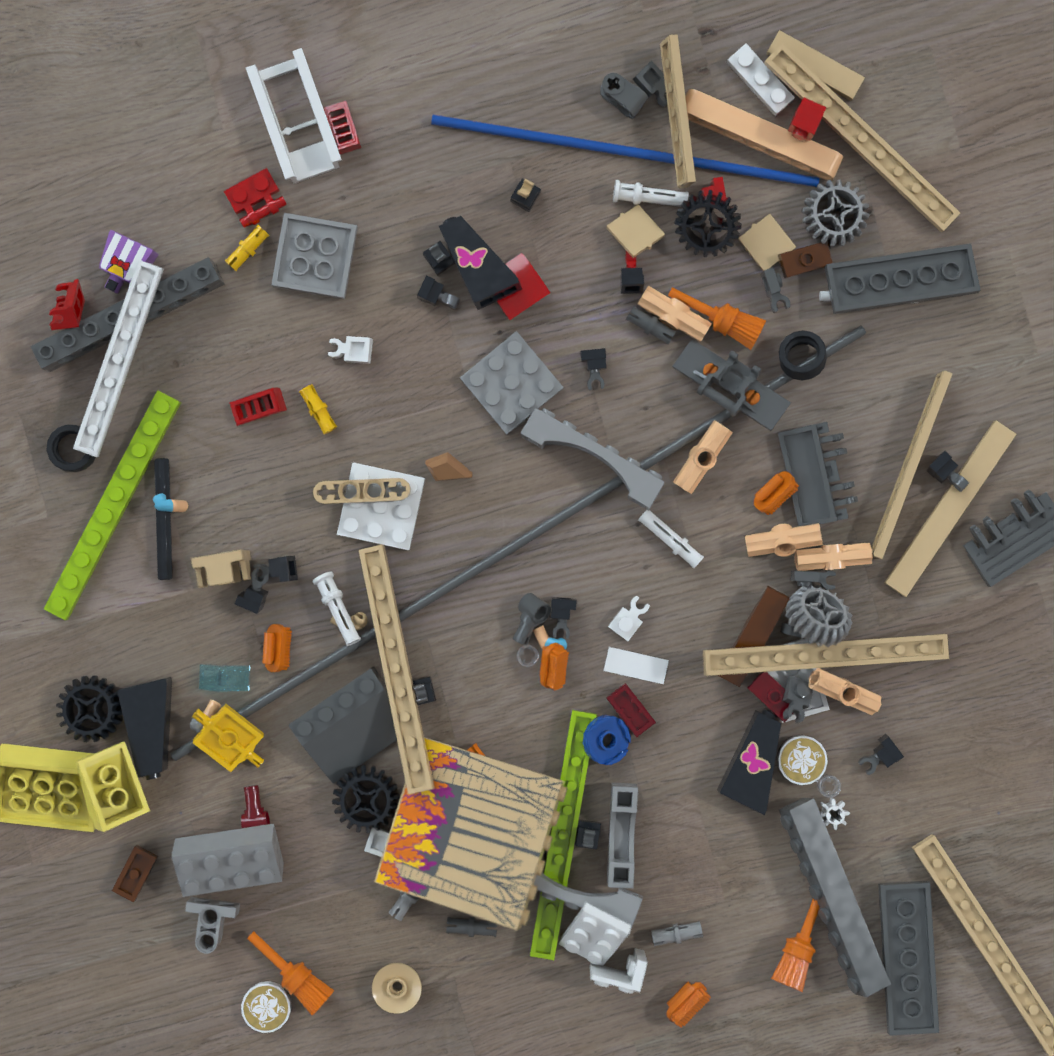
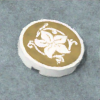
(802, 760)
(266, 1007)

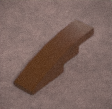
(759, 626)

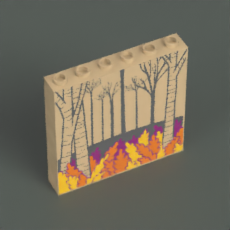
(473, 836)

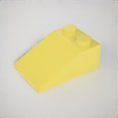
(111, 787)

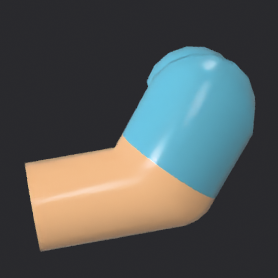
(169, 505)
(544, 640)

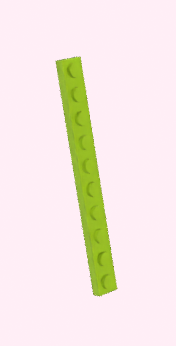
(112, 505)
(564, 834)

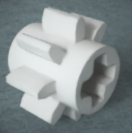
(836, 807)

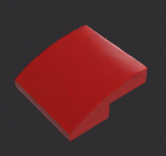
(532, 288)

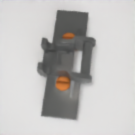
(734, 377)

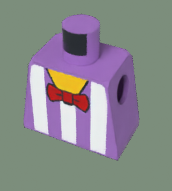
(121, 258)

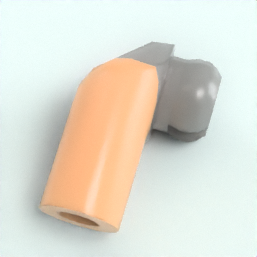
(211, 709)

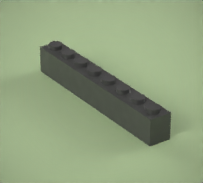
(835, 897)

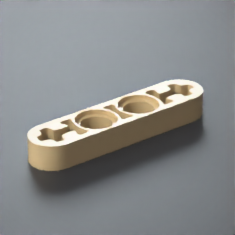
(362, 491)

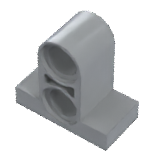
(208, 926)

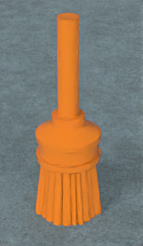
(726, 319)
(797, 954)
(296, 977)

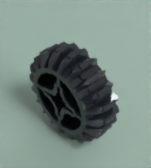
(717, 223)
(74, 723)
(372, 807)

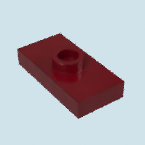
(769, 693)
(630, 710)

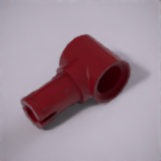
(254, 813)

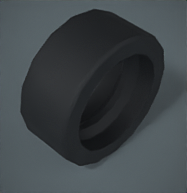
(799, 338)
(53, 454)

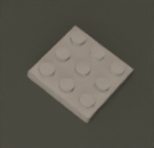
(314, 255)
(511, 382)

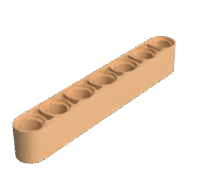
(762, 135)

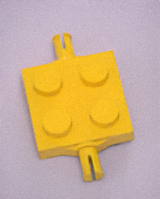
(228, 738)

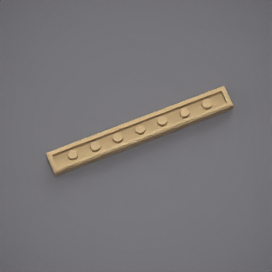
(910, 464)
(949, 509)

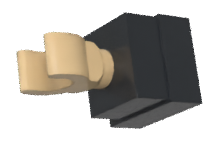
(525, 194)

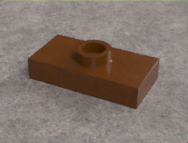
(805, 259)
(135, 873)

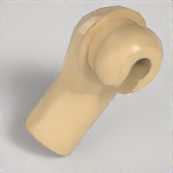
(359, 620)

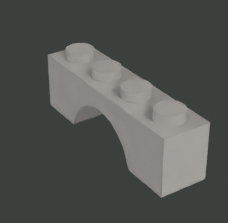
(621, 835)

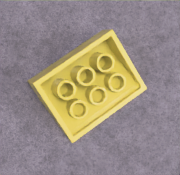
(42, 788)

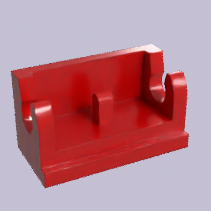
(69, 307)

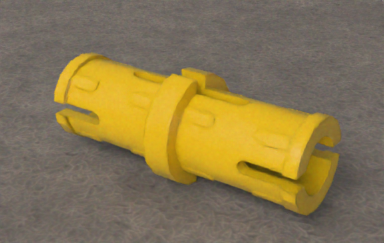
(247, 247)
(318, 409)

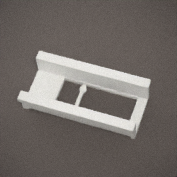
(309, 160)

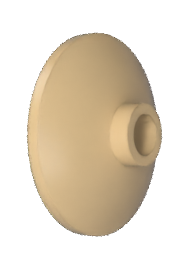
(390, 998)

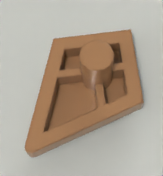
(447, 468)

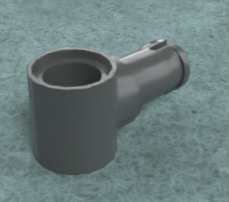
(533, 612)

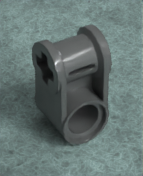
(625, 96)

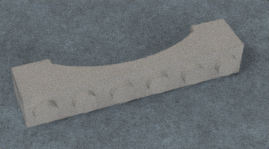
(545, 430)
(620, 904)

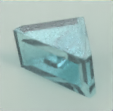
(224, 677)

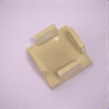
(222, 568)

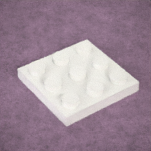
(381, 522)

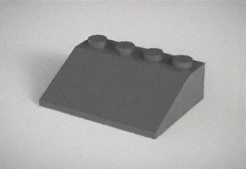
(348, 726)

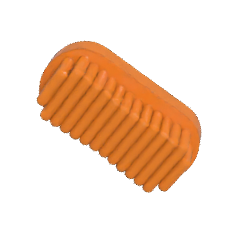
(775, 492)
(277, 648)
(553, 666)
(686, 1003)

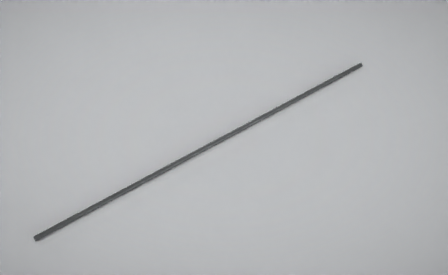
(513, 546)

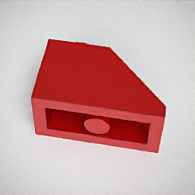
(806, 119)

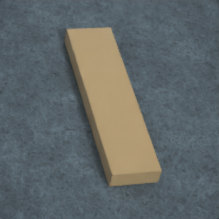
(833, 74)

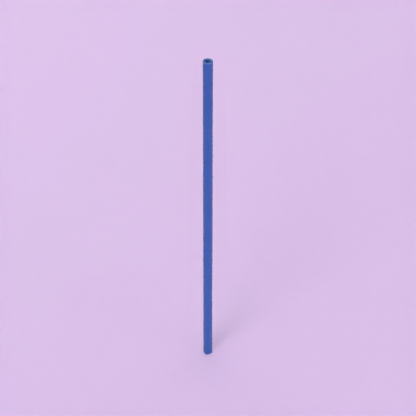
(621, 150)

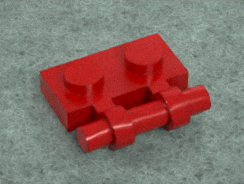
(251, 192)

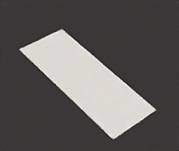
(636, 665)

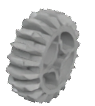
(833, 193)
(819, 615)

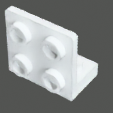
(626, 981)

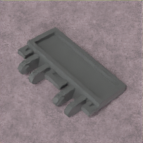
(805, 461)
(1013, 540)

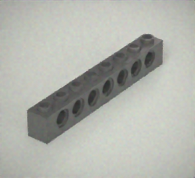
(98, 328)

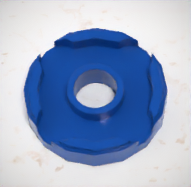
(594, 737)

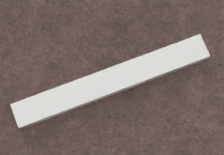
(118, 358)

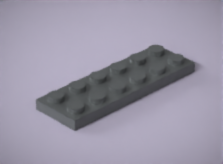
(902, 278)
(909, 958)

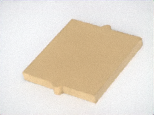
(635, 231)
(766, 242)

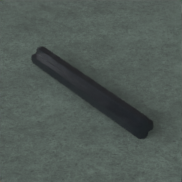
(163, 521)

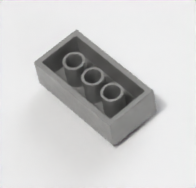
(227, 860)

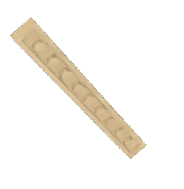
(863, 138)
(811, 656)
(396, 669)
(987, 940)

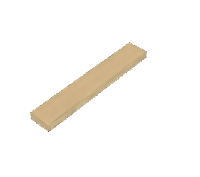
(677, 112)

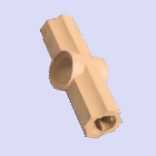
(674, 314)
(712, 443)
(783, 540)
(833, 556)
(834, 687)

